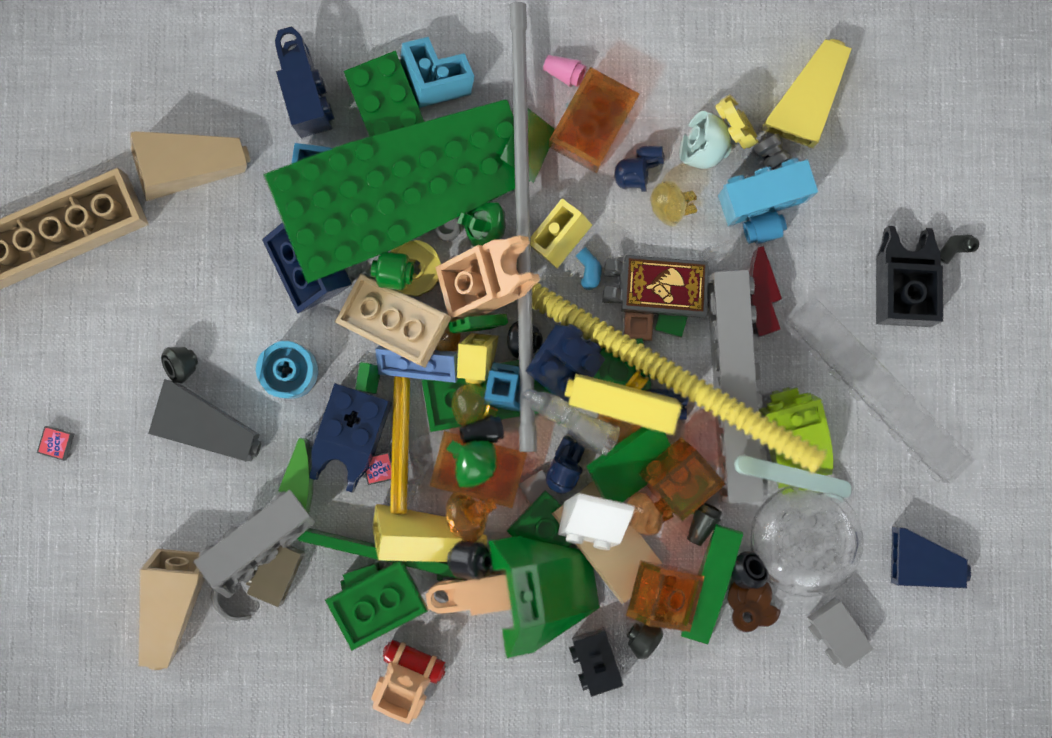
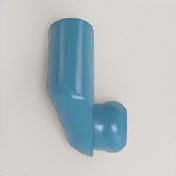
(592, 270)

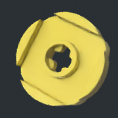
(741, 128)
(428, 259)

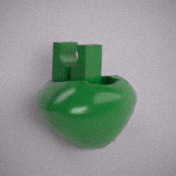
(484, 223)
(474, 462)

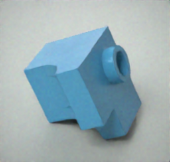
(503, 387)

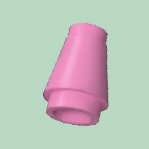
(565, 69)

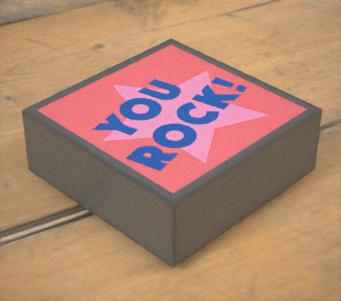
(55, 443)
(379, 468)

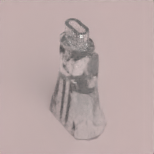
(588, 431)

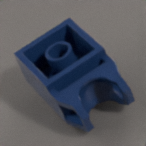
(302, 86)
(346, 443)

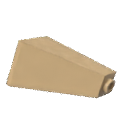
(183, 161)
(167, 598)

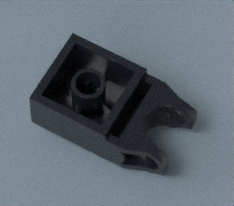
(907, 274)

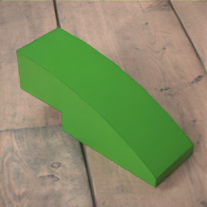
(298, 473)

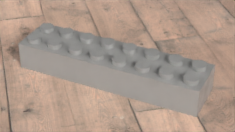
(735, 374)

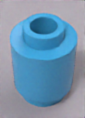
(764, 227)

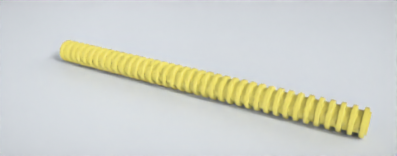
(678, 379)

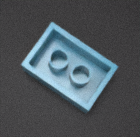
(767, 191)

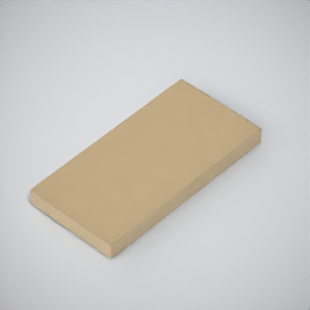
(393, 320)
(619, 564)

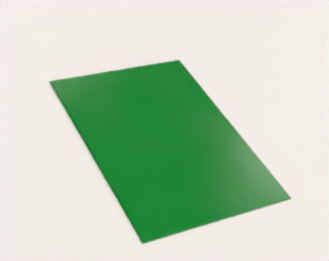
(538, 144)

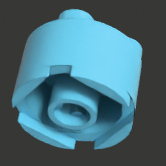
(286, 354)

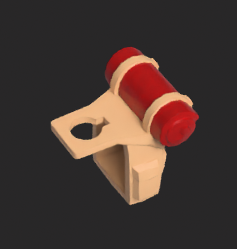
(407, 676)

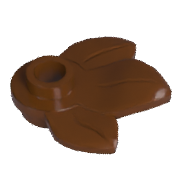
(755, 603)

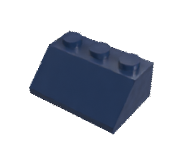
(301, 293)

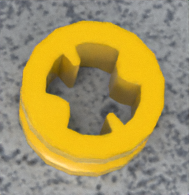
(637, 381)

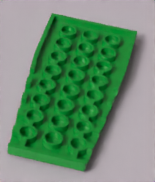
(391, 187)

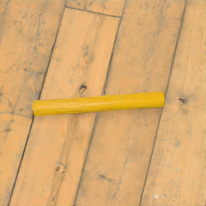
(400, 445)

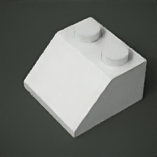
(594, 521)

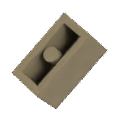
(275, 579)

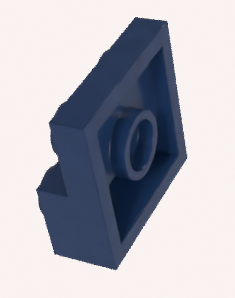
(562, 357)

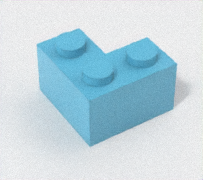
(435, 79)

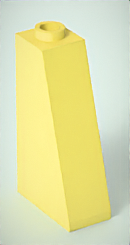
(807, 102)
(624, 403)
(413, 536)

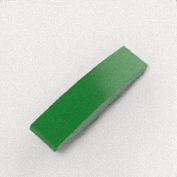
(717, 569)

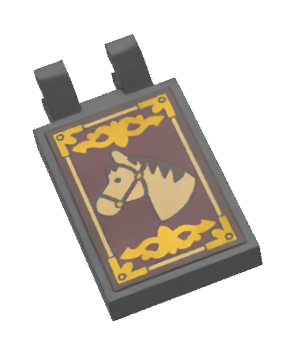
(659, 286)

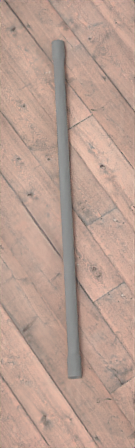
(518, 27)

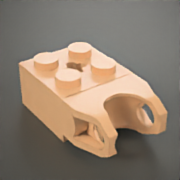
(484, 278)
(478, 596)

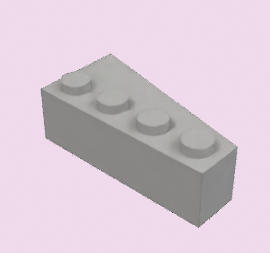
(253, 543)

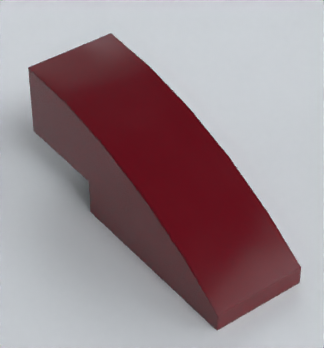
(764, 295)

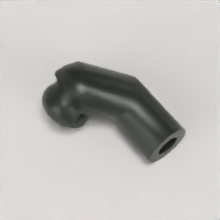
(958, 244)

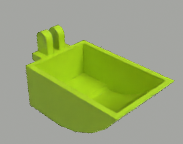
(805, 417)

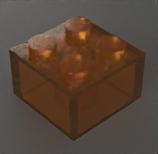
(665, 596)

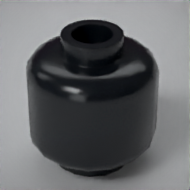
(469, 560)

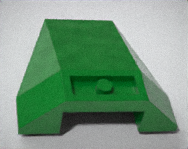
(547, 589)

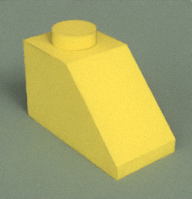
(476, 357)

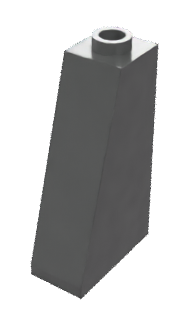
(198, 423)

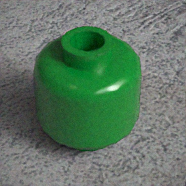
(392, 270)

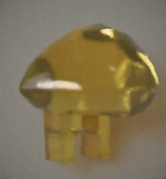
(670, 203)
(470, 405)

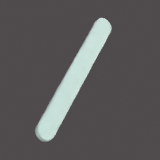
(792, 476)

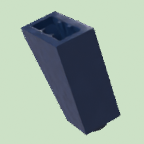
(925, 563)

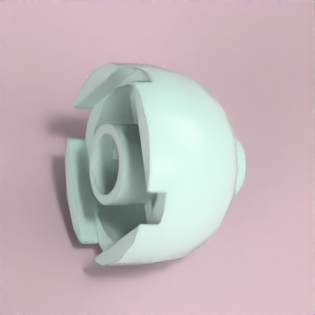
(706, 142)

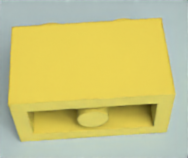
(560, 233)

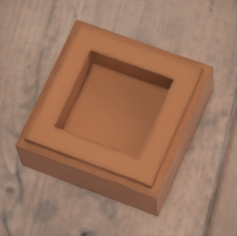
(638, 325)

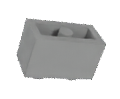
(840, 634)

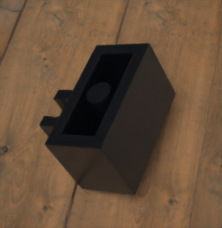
(597, 662)

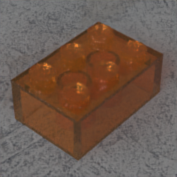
(593, 120)
(500, 486)

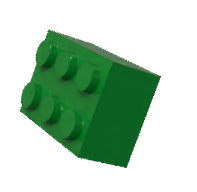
(383, 94)

